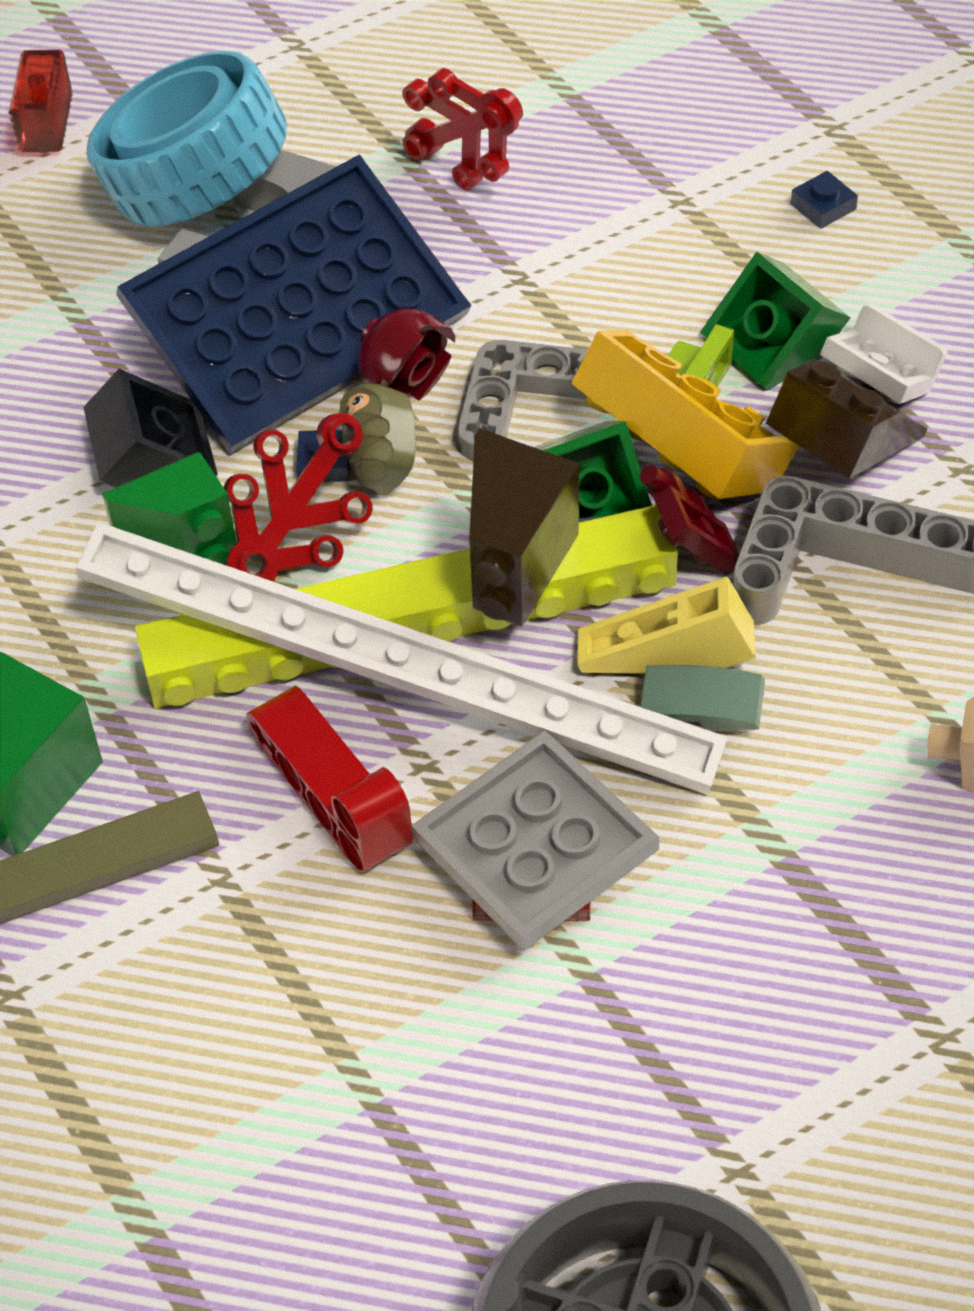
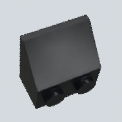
(142, 429)

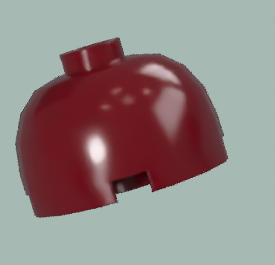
(405, 351)

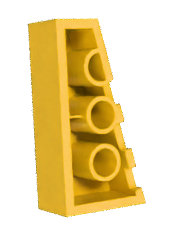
(681, 417)

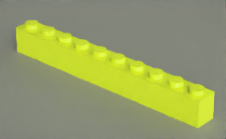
(430, 595)

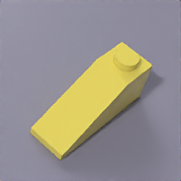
(688, 628)

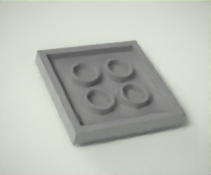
(535, 839)

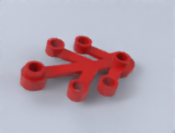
(495, 110)
(290, 507)

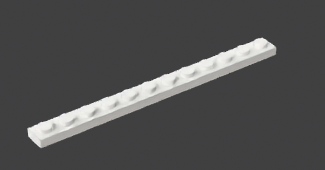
(402, 657)

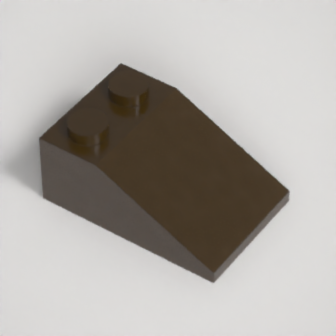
(839, 419)

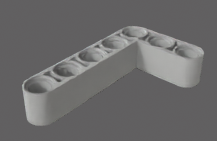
(851, 529)

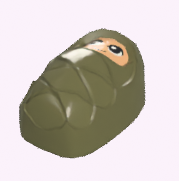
(387, 439)

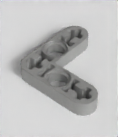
(516, 375)

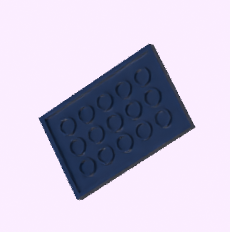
(279, 300)

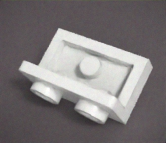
(886, 355)

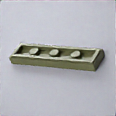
(104, 855)

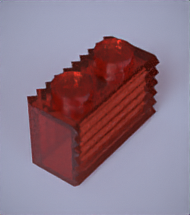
(41, 101)

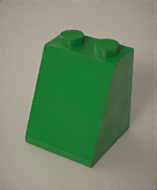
(44, 751)

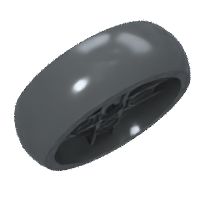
(682, 1237)

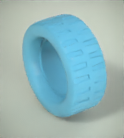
(187, 138)

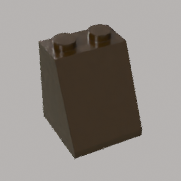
(519, 524)

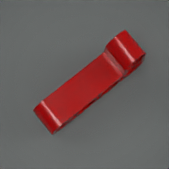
(358, 809)

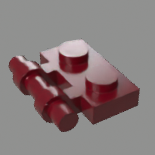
(690, 519)

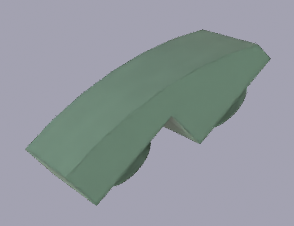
(705, 694)

